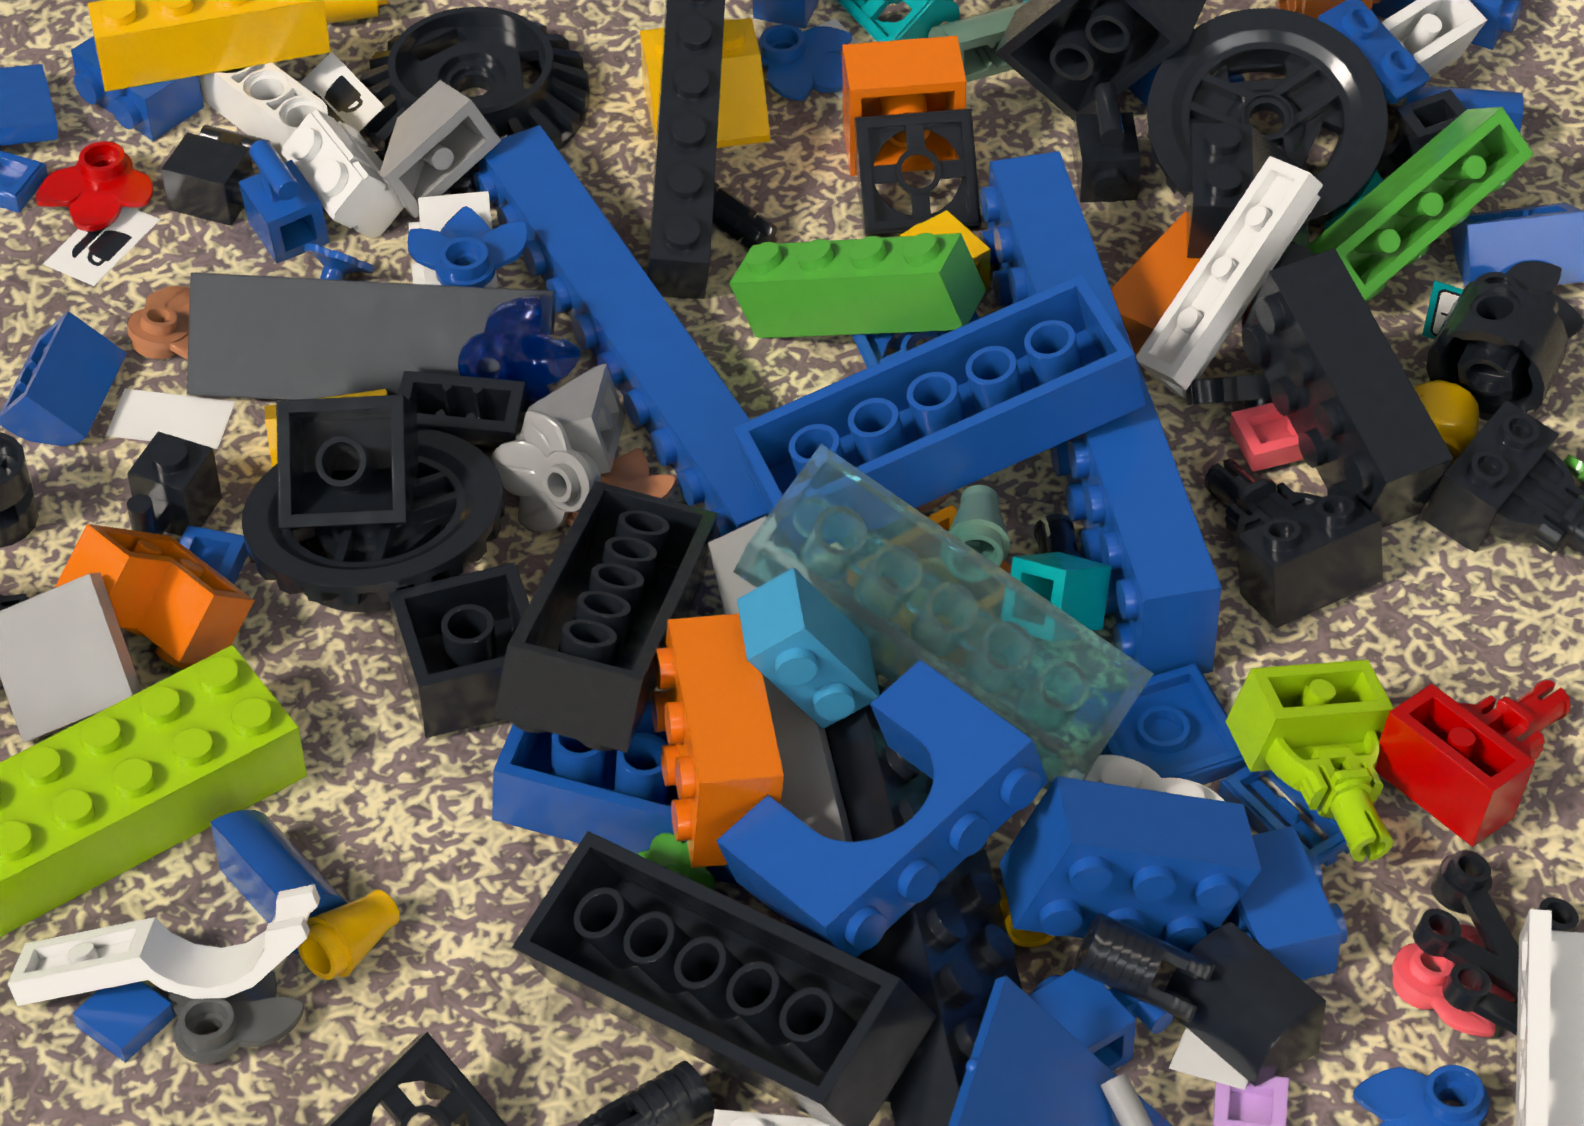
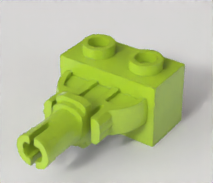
(1320, 737)

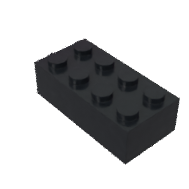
(1344, 388)

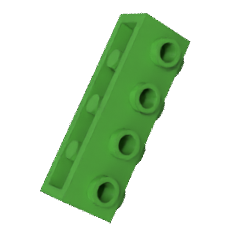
(1425, 197)
(858, 286)

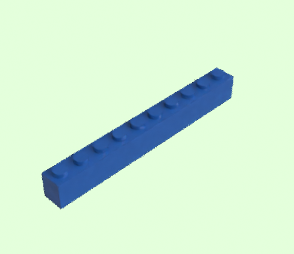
(625, 324)

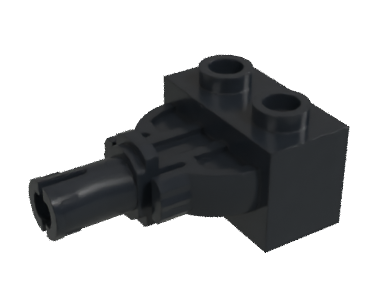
(1510, 488)
(1296, 546)

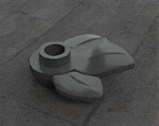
(241, 1020)

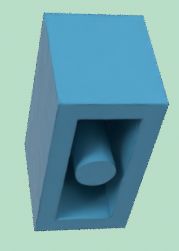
(807, 648)

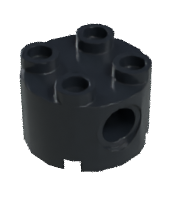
(1500, 346)

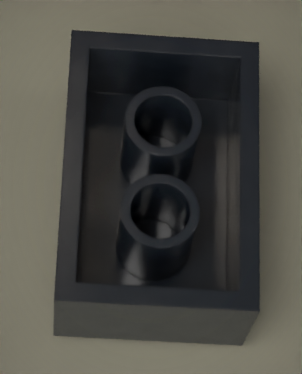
(1078, 44)

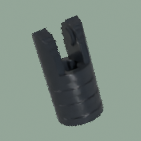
(1129, 961)
(669, 1099)

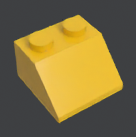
(742, 90)

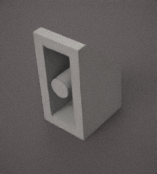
(435, 145)
(589, 414)

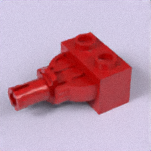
(1467, 758)

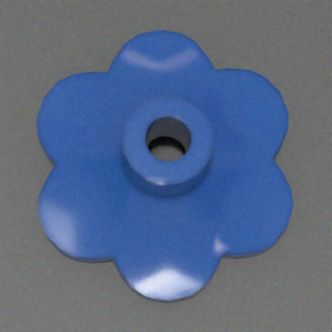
(336, 263)

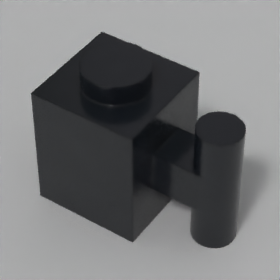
(1106, 151)
(206, 173)
(172, 486)

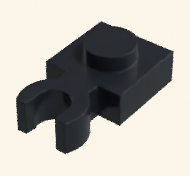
(1251, 388)

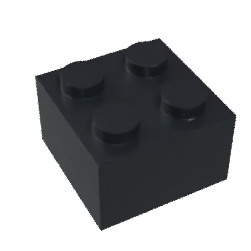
(456, 644)

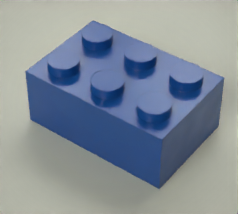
(1132, 854)

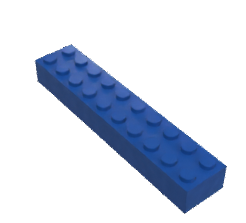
(1122, 471)

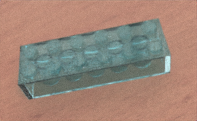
(946, 604)

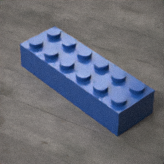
(959, 401)

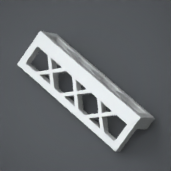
(1229, 274)
(1550, 1025)

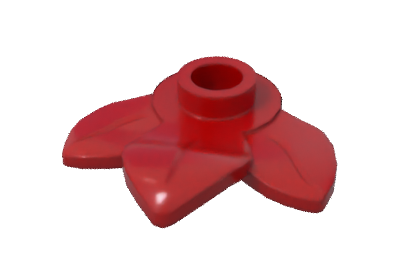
(96, 187)

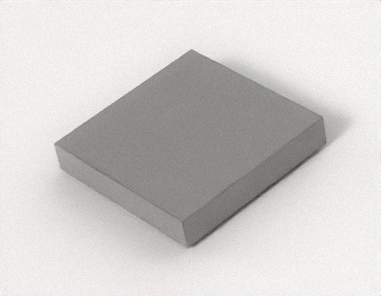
(63, 657)

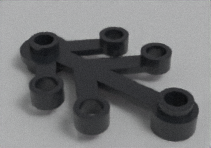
(1464, 887)

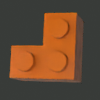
(161, 591)

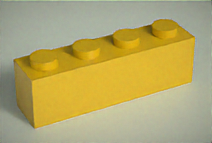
(189, 38)

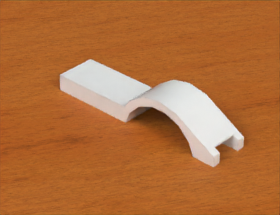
(152, 953)

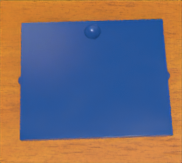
(1032, 1071)

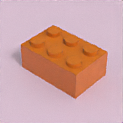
(716, 730)

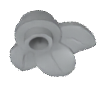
(545, 473)

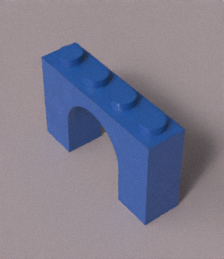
(861, 888)

